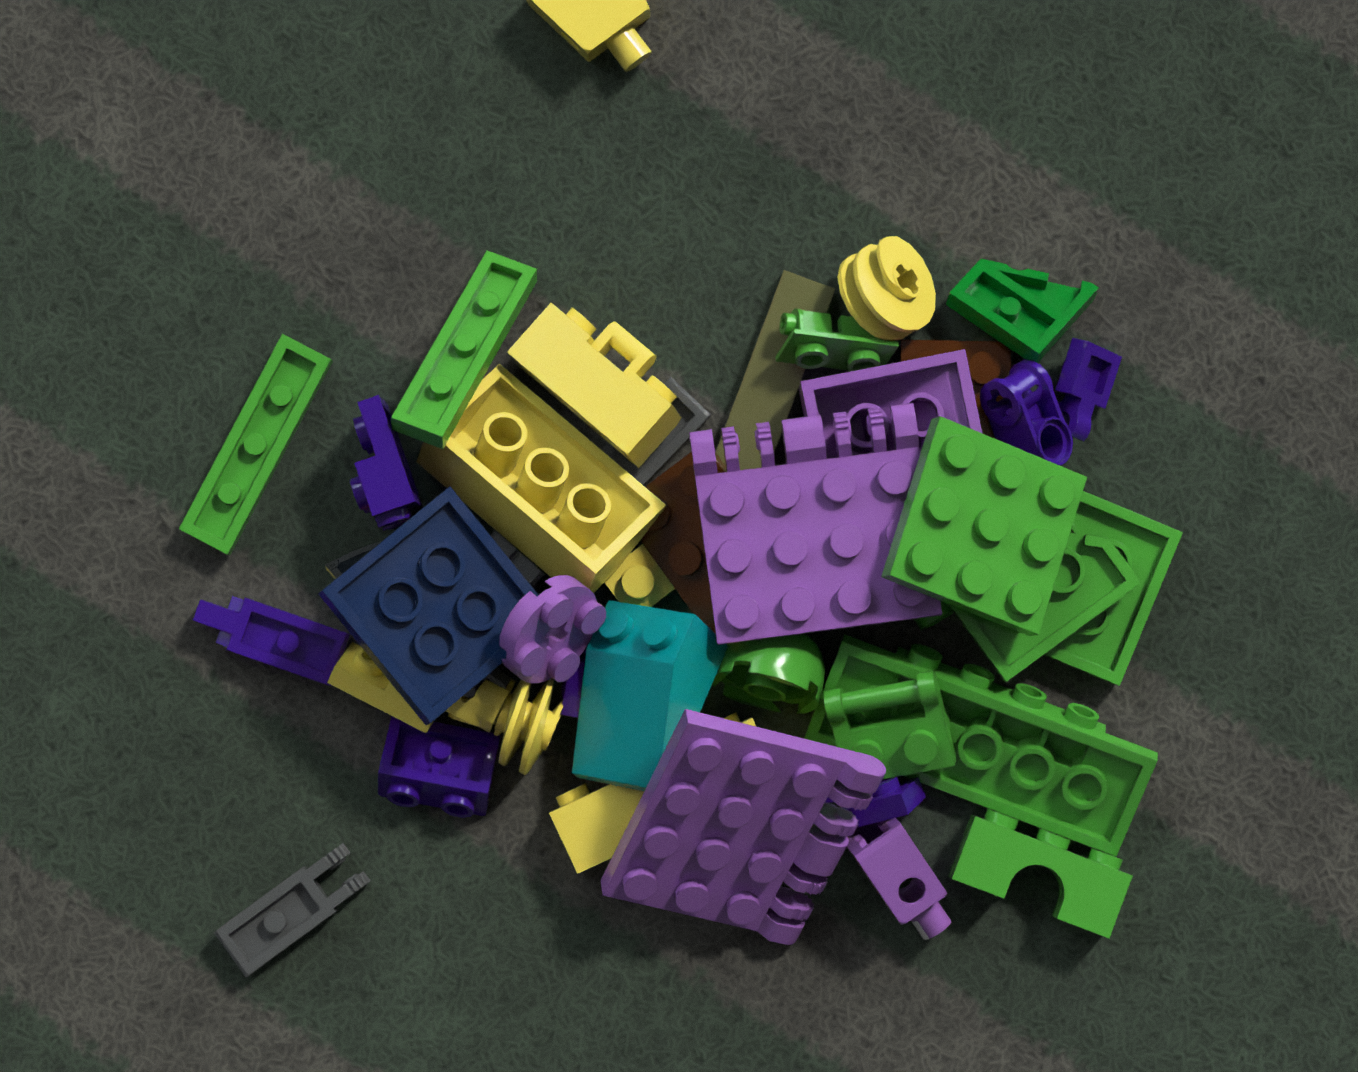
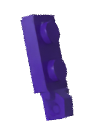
(275, 637)

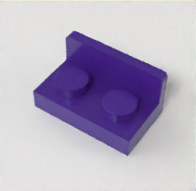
(438, 768)

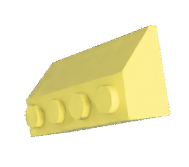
(542, 482)

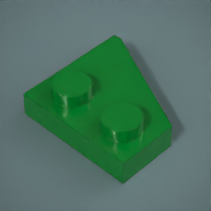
(1019, 306)

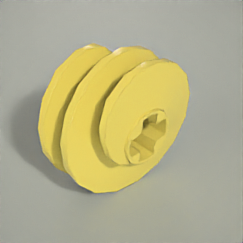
(888, 289)
(527, 723)

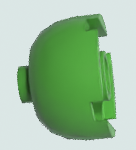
(773, 670)

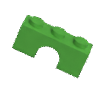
(1088, 887)

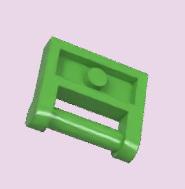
(901, 742)

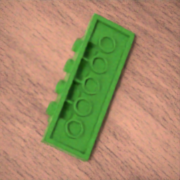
(1008, 745)

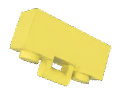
(574, 369)

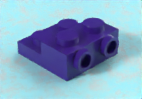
(383, 480)

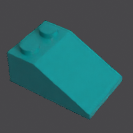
(635, 687)

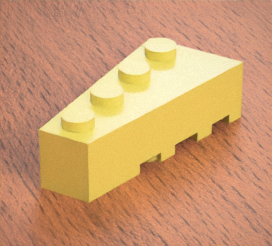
(597, 820)

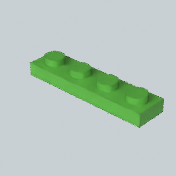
(464, 349)
(256, 444)

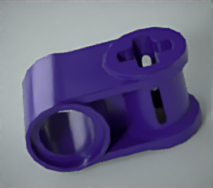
(1027, 417)

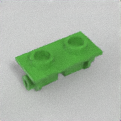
(814, 344)

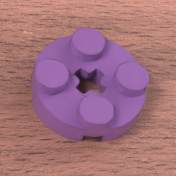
(551, 630)

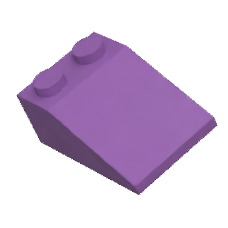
(933, 384)

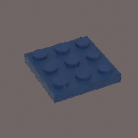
(431, 604)

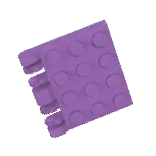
(808, 537)
(736, 819)

